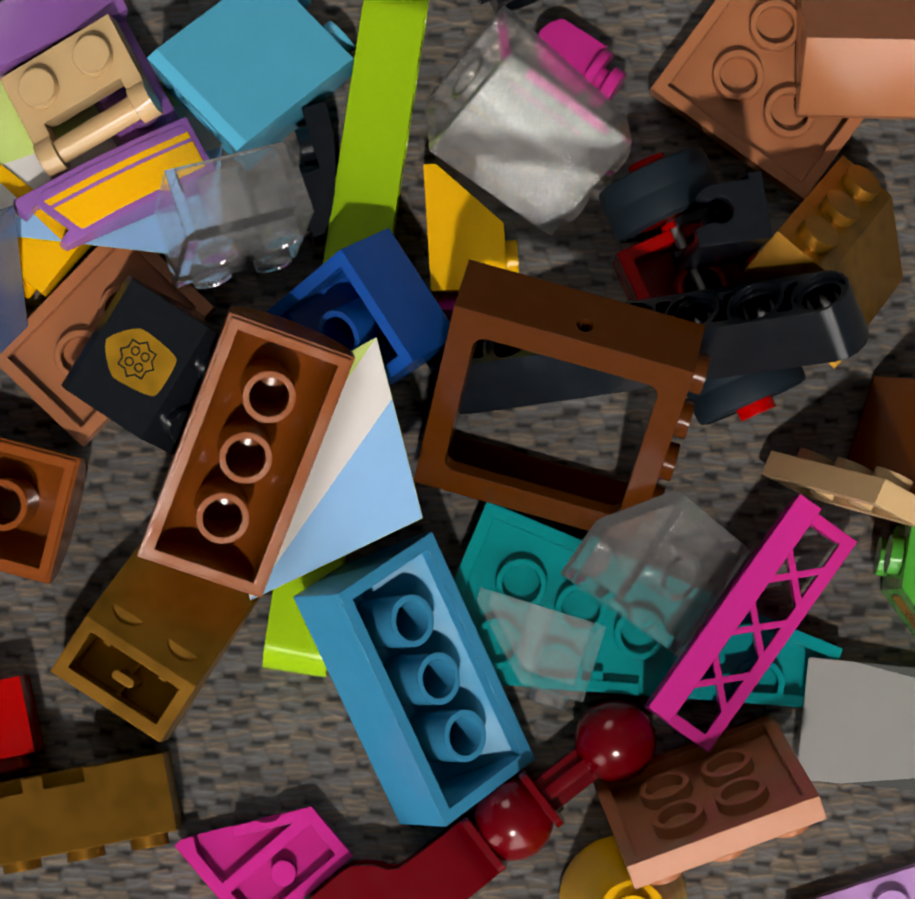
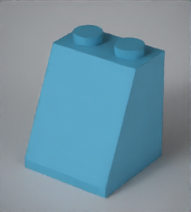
(253, 69)

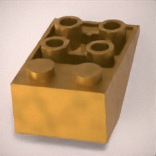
(152, 643)

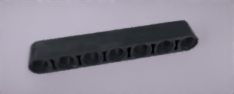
(746, 332)

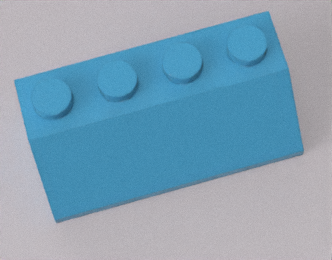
(415, 680)

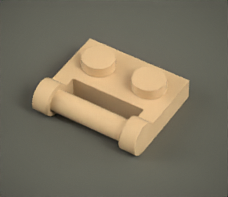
(71, 80)

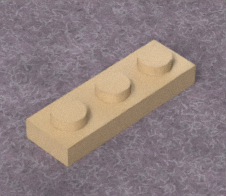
(845, 484)

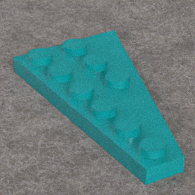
(526, 561)

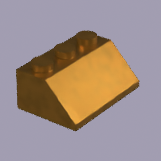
(843, 228)

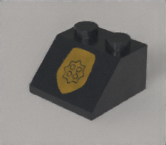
(145, 363)

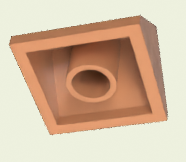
(855, 59)

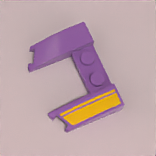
(124, 181)

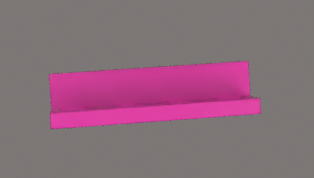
(731, 610)

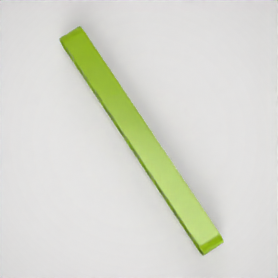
(363, 205)

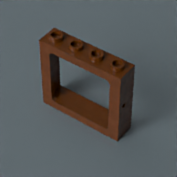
(548, 322)

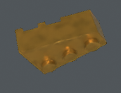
(86, 809)

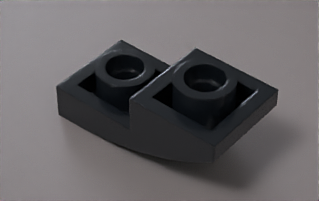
(319, 147)

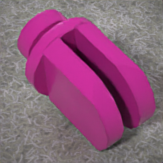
(585, 54)

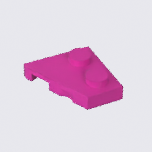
(267, 856)

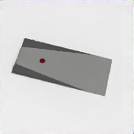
(859, 724)

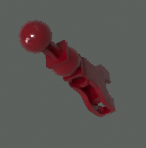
(511, 822)

